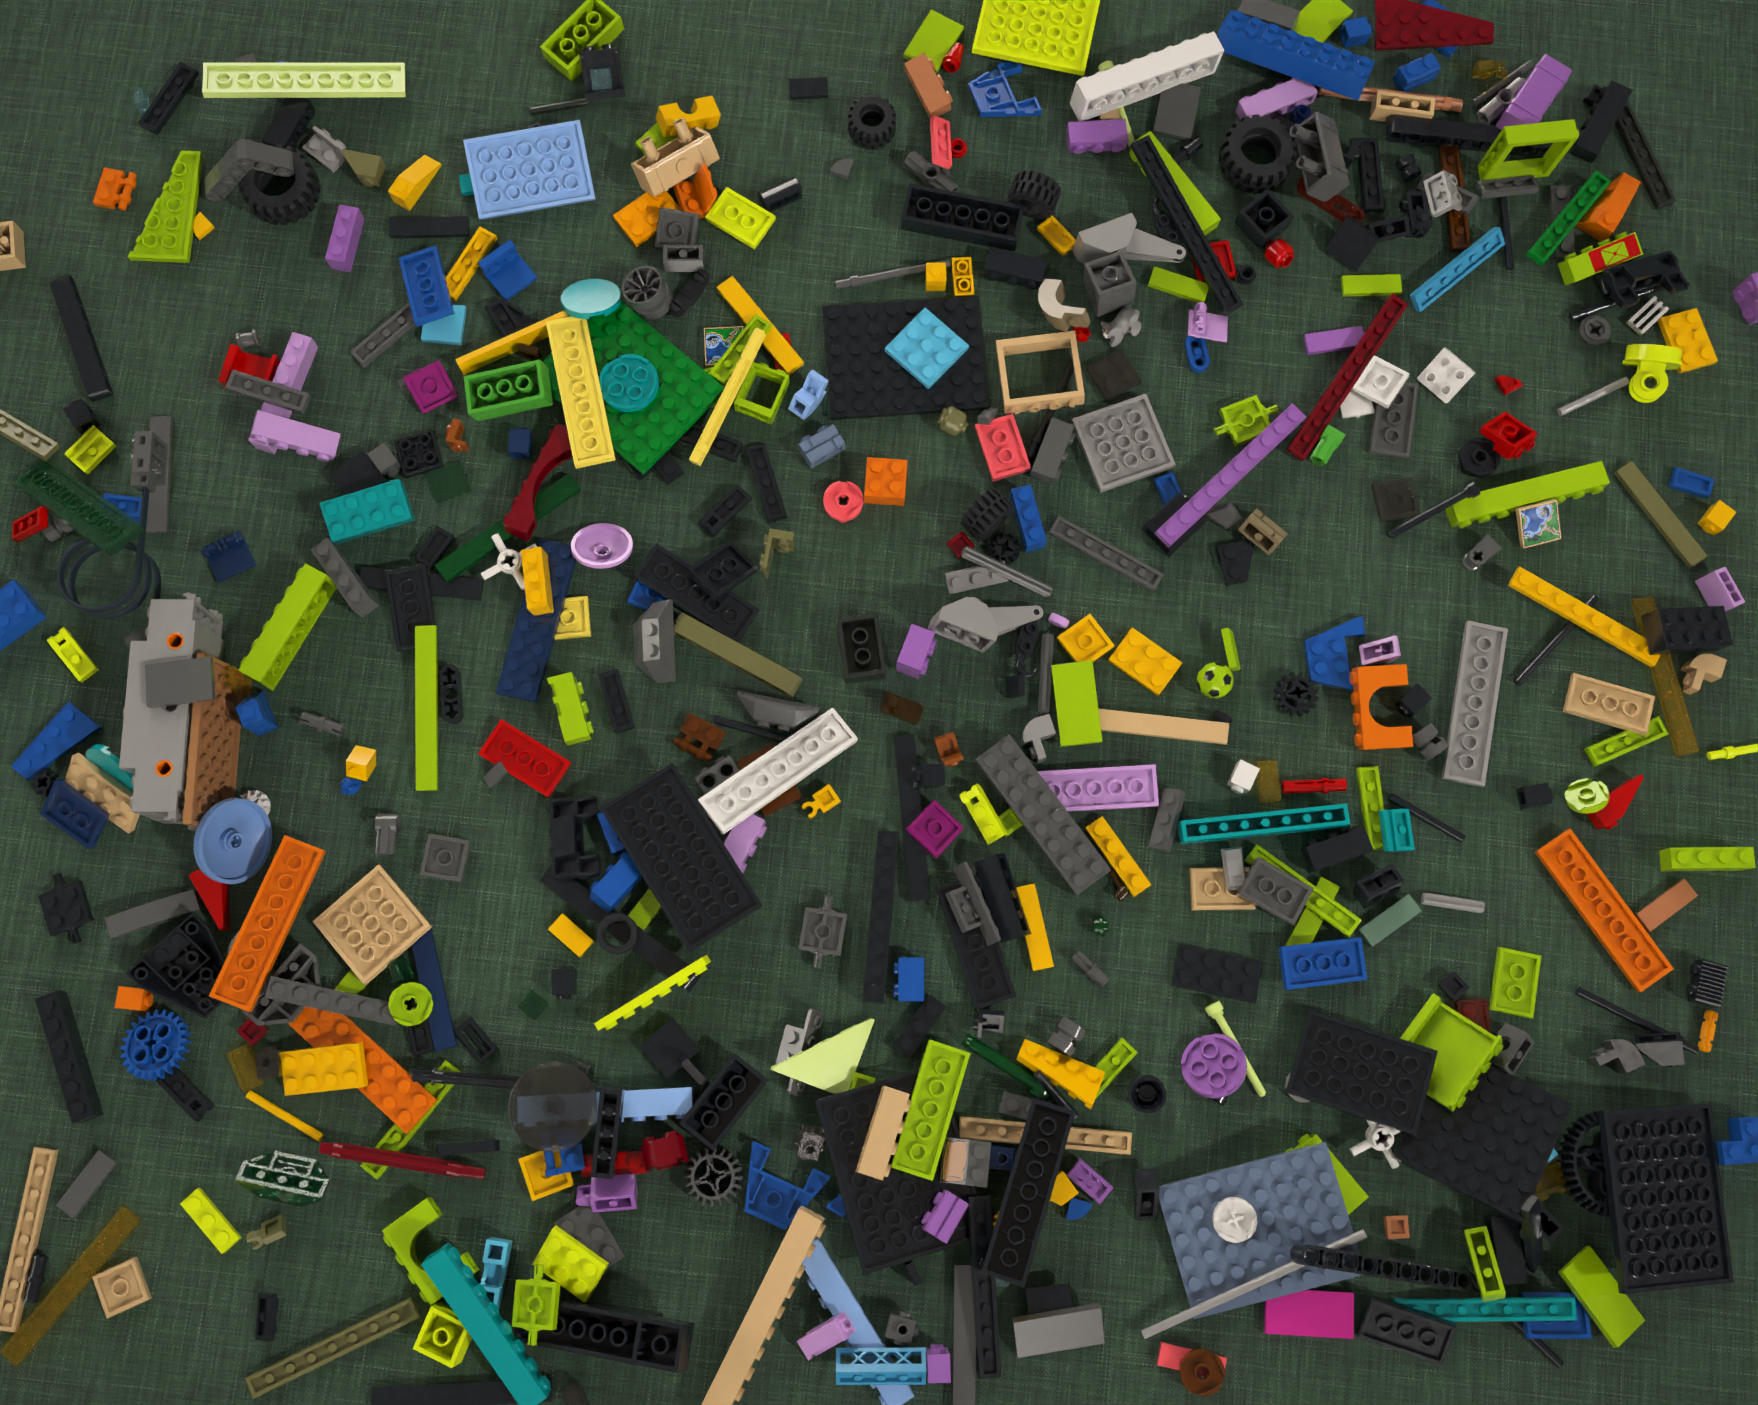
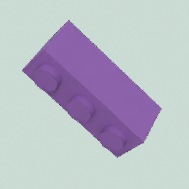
(1096, 136)
(344, 238)

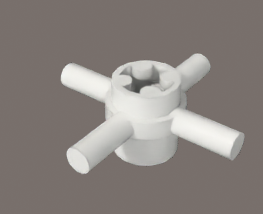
(506, 554)
(1382, 1145)

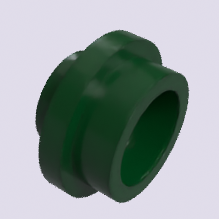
(1101, 925)

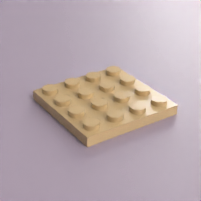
(372, 924)

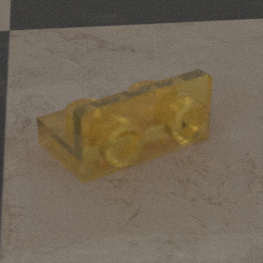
(1550, 1181)

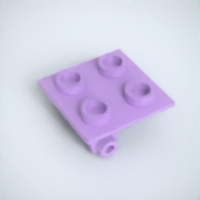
(1206, 324)

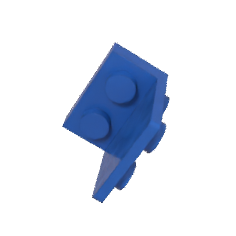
(507, 270)

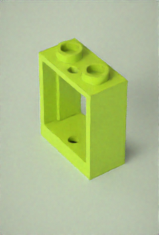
(752, 409)

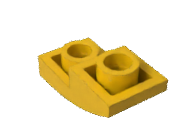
(962, 276)

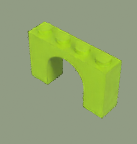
(403, 1236)

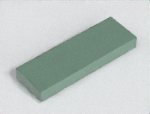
(1389, 920)

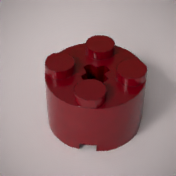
(664, 1152)

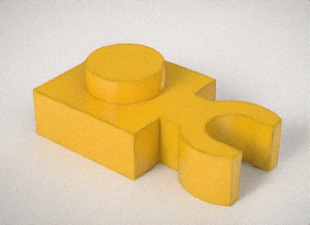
(824, 800)

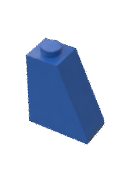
(256, 713)

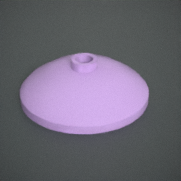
(601, 545)

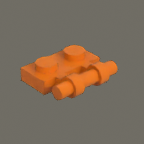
(110, 186)

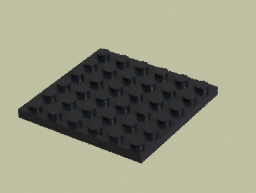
(1491, 1144)

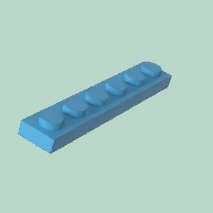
(1457, 269)

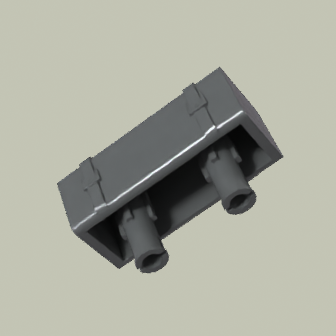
(1320, 156)

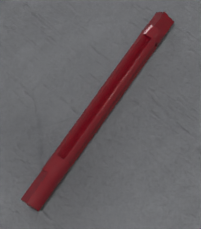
(401, 1160)

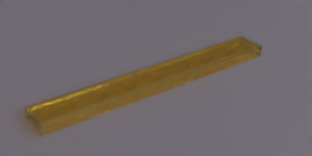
(1668, 690)
(70, 1286)

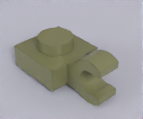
(270, 1231)

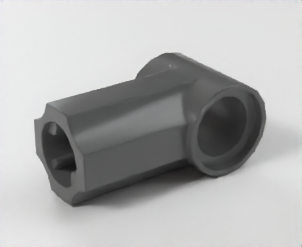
(387, 828)

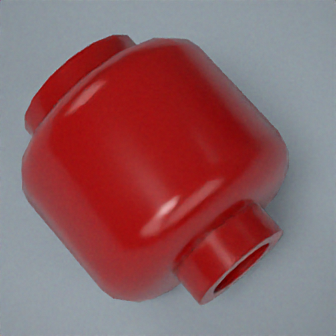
(1279, 253)

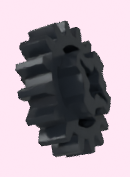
(1295, 686)

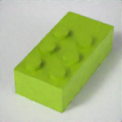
(588, 26)

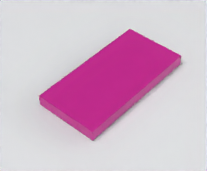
(1311, 1314)

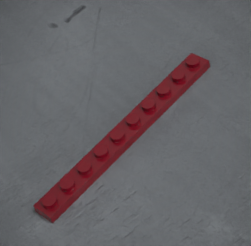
(1346, 377)

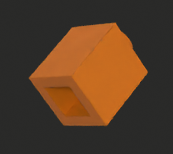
(133, 999)

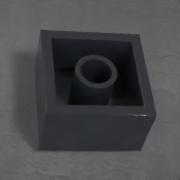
(1264, 219)

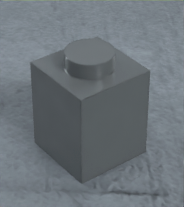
(385, 461)

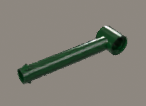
(1007, 1066)

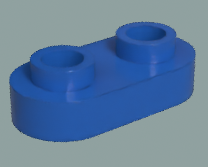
(1197, 354)

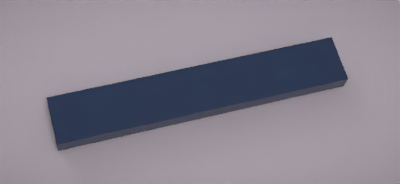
(431, 977)

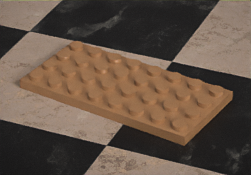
(212, 748)

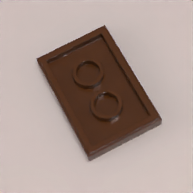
(785, 799)

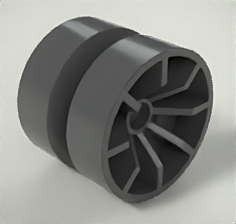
(647, 292)

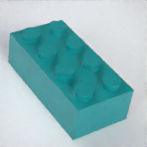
(367, 511)

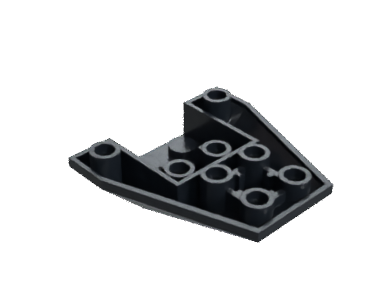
(183, 967)

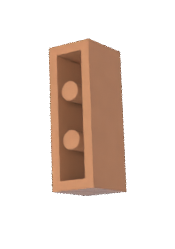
(928, 85)

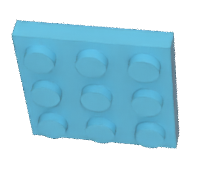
(926, 348)

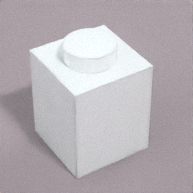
(1242, 777)

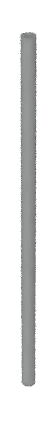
(1242, 1289)

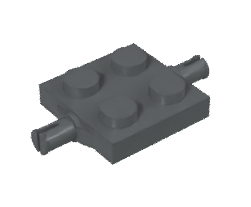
(822, 931)

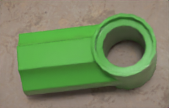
(1328, 442)

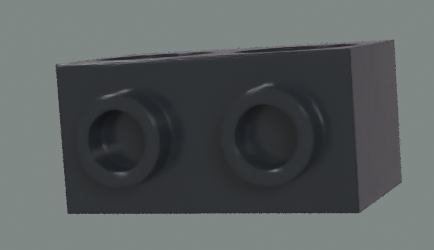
(1378, 886)

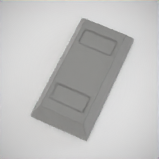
(1233, 867)

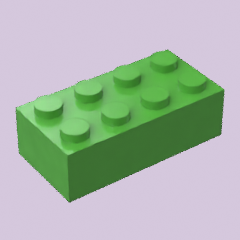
(508, 390)

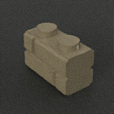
(1262, 532)

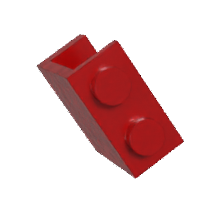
(249, 364)

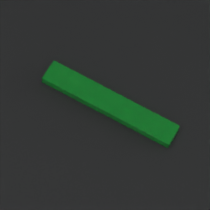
(1568, 218)

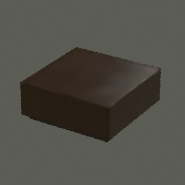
(529, 352)

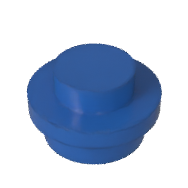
(350, 785)

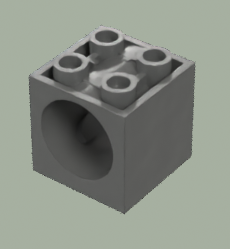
(1109, 283)

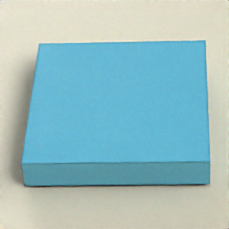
(446, 330)

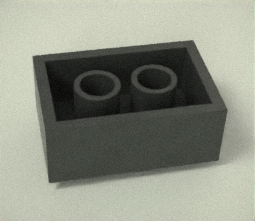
(861, 648)

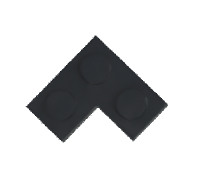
(666, 467)

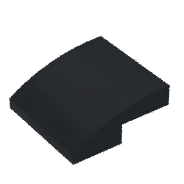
(358, 474)

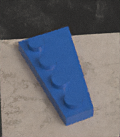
(57, 738)

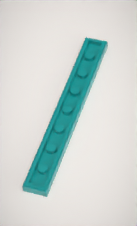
(1497, 1310)

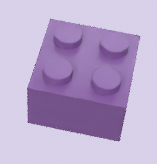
(1747, 297)
(914, 653)

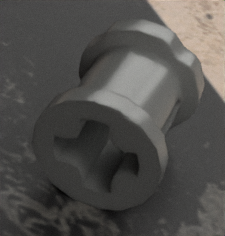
(248, 339)

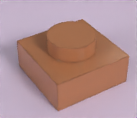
(1396, 1226)

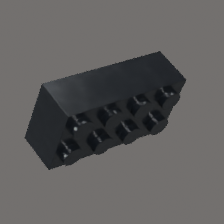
(1686, 630)

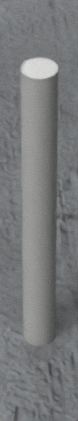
(1592, 396)

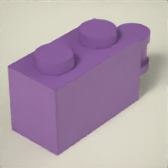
(609, 1194)

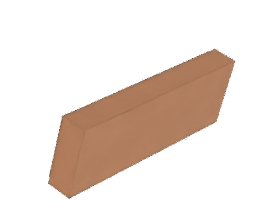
(1666, 905)

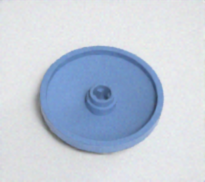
(232, 840)

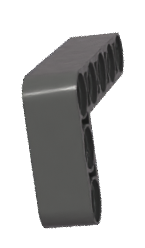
(239, 160)

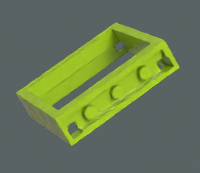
(1560, 133)

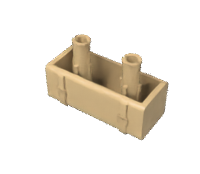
(674, 160)

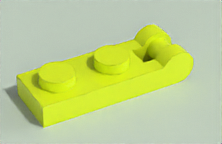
(72, 655)
(983, 814)

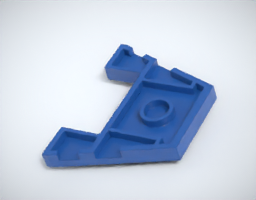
(994, 96)
(1328, 656)
(775, 1198)

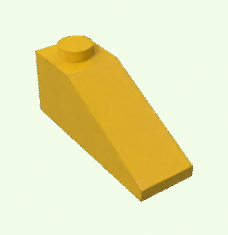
(413, 182)

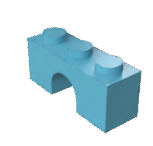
(496, 1264)

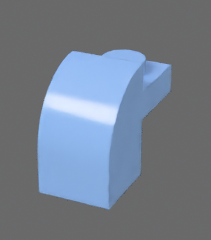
(809, 396)

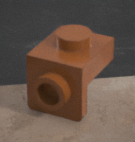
(454, 433)
(948, 749)

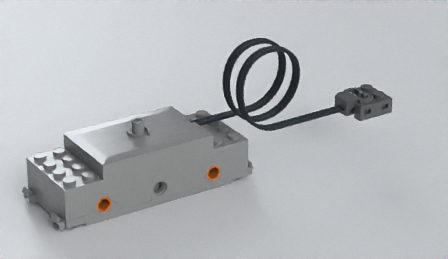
(178, 629)

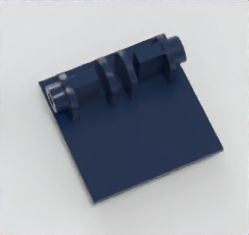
(229, 556)

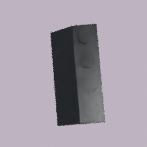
(724, 1101)

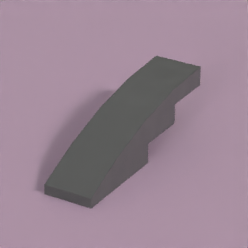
(151, 914)

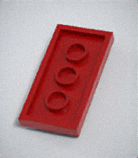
(525, 758)

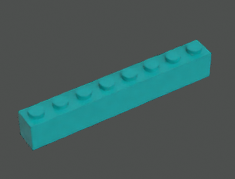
(1263, 824)
(486, 1326)

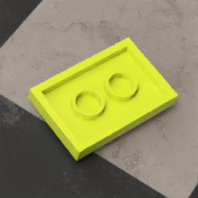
(740, 218)
(571, 1263)

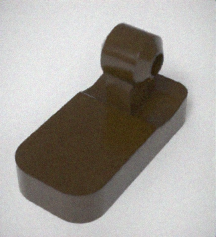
(901, 708)

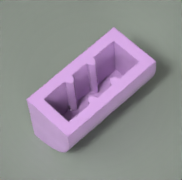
(1720, 589)

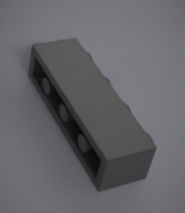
(344, 577)

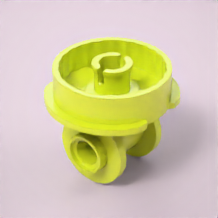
(1651, 366)

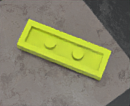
(210, 1220)

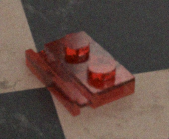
(1475, 1010)

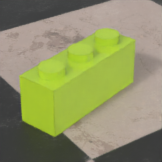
(1484, 1264)

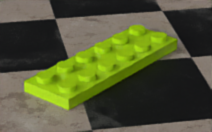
(930, 1110)

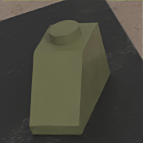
(366, 167)

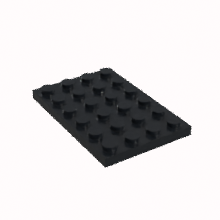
(1362, 1072)

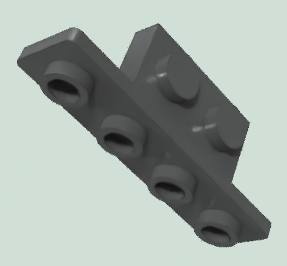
(970, 906)
(798, 1040)

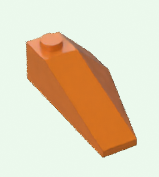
(1609, 208)

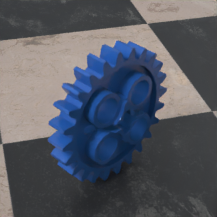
(155, 1045)

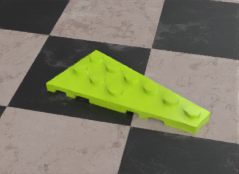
(170, 221)

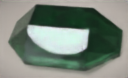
(284, 1178)

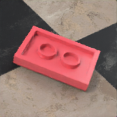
(1002, 448)

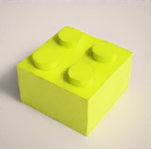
(443, 1336)

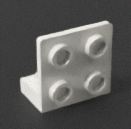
(1446, 375)

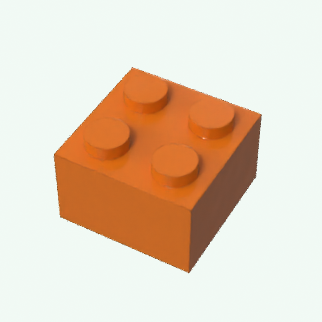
(885, 481)

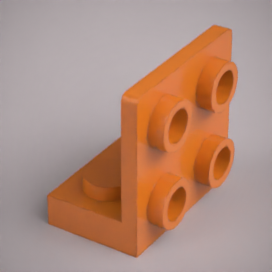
(696, 194)

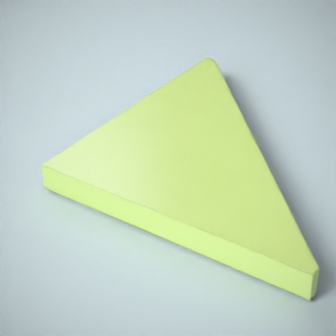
(830, 1062)

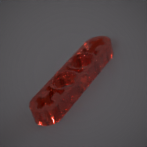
(1329, 205)

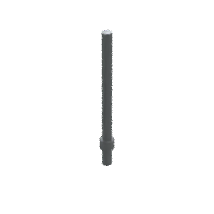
(855, 280)

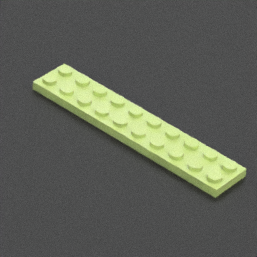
(303, 80)

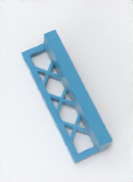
(880, 1373)

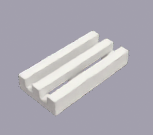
(1657, 305)

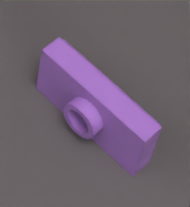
(1089, 1181)

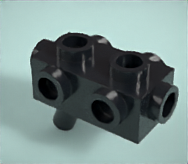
(1419, 218)

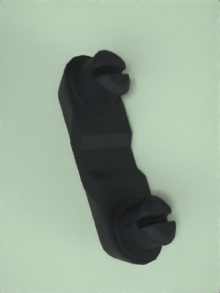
(689, 294)

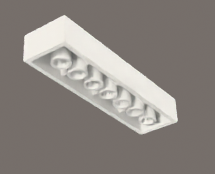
(1146, 76)

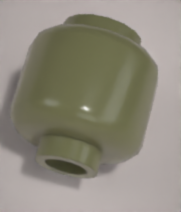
(952, 421)

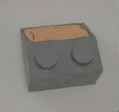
(965, 1162)

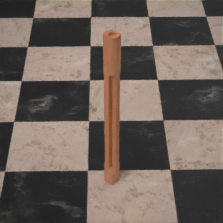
(1441, 102)

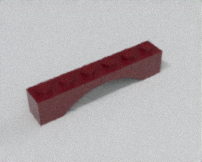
(521, 519)

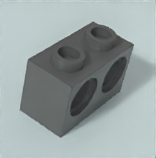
(716, 773)

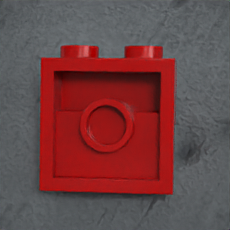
(1509, 435)

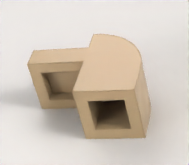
(1706, 667)

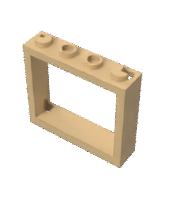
(1035, 344)

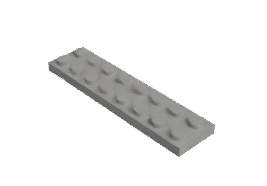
(1474, 704)

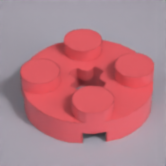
(844, 490)

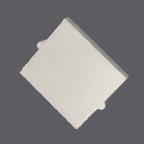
(1356, 406)

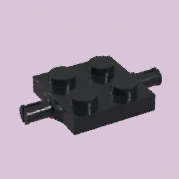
(66, 908)

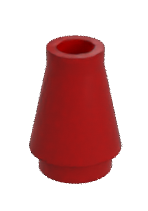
(953, 58)

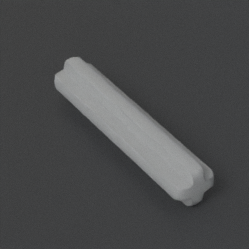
(1452, 902)

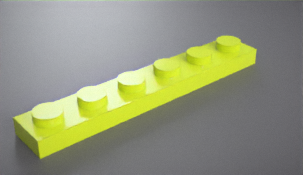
(646, 998)

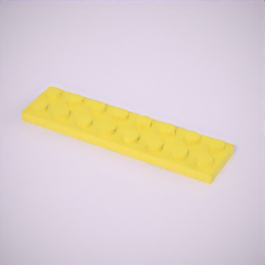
(580, 391)

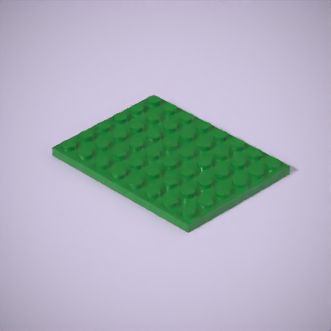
(680, 401)

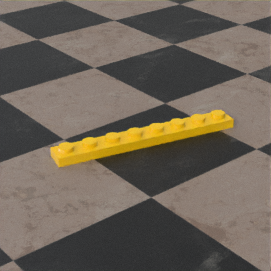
(1582, 615)

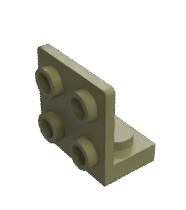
(777, 539)

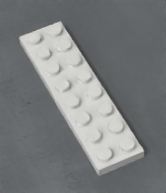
(777, 770)

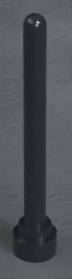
(1469, 491)

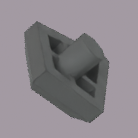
(1224, 515)

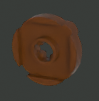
(1214, 1376)

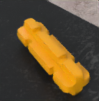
(1707, 1030)

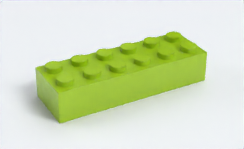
(288, 627)

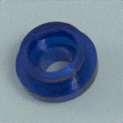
(1299, 118)

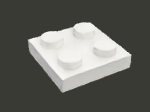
(1380, 382)

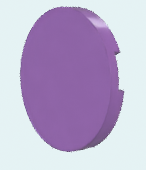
(1214, 1065)

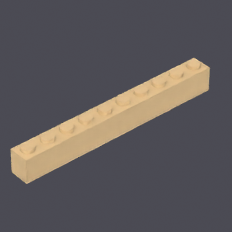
(765, 1308)

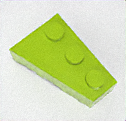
(571, 708)

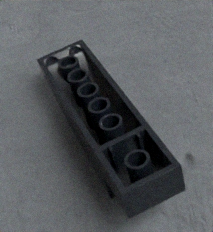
(618, 1335)

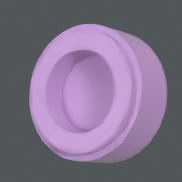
(1058, 620)

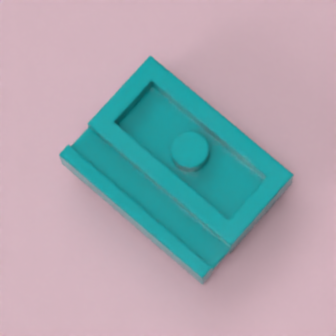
(1396, 830)

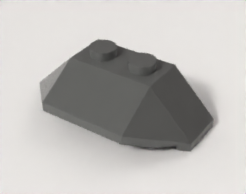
(655, 642)
(777, 712)
(300, 967)

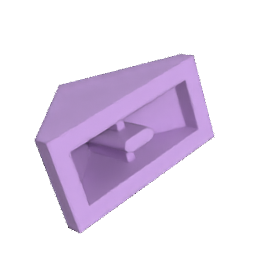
(1380, 651)

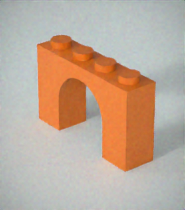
(1369, 733)

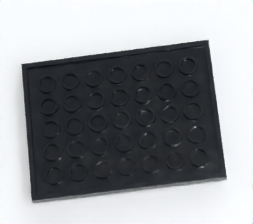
(872, 384)
(1665, 1197)
(889, 1211)

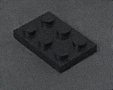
(722, 570)

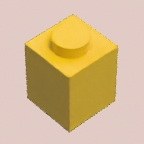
(935, 276)
(1716, 518)
(361, 763)

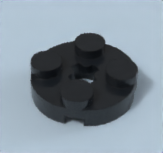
(1470, 465)

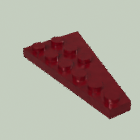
(1419, 26)

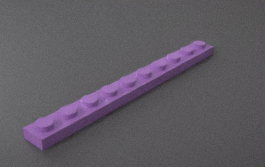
(1230, 475)

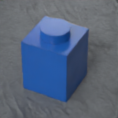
(1355, 32)

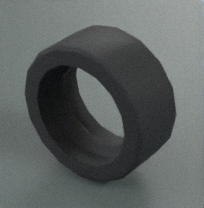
(604, 923)

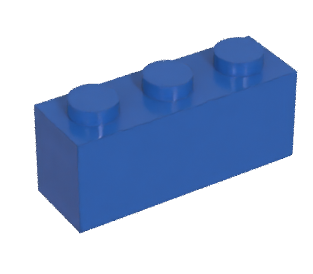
(1027, 518)
(616, 883)

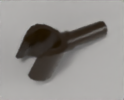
(1121, 892)

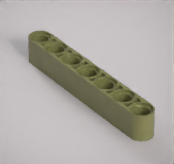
(737, 655)

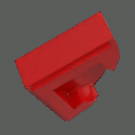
(1507, 384)

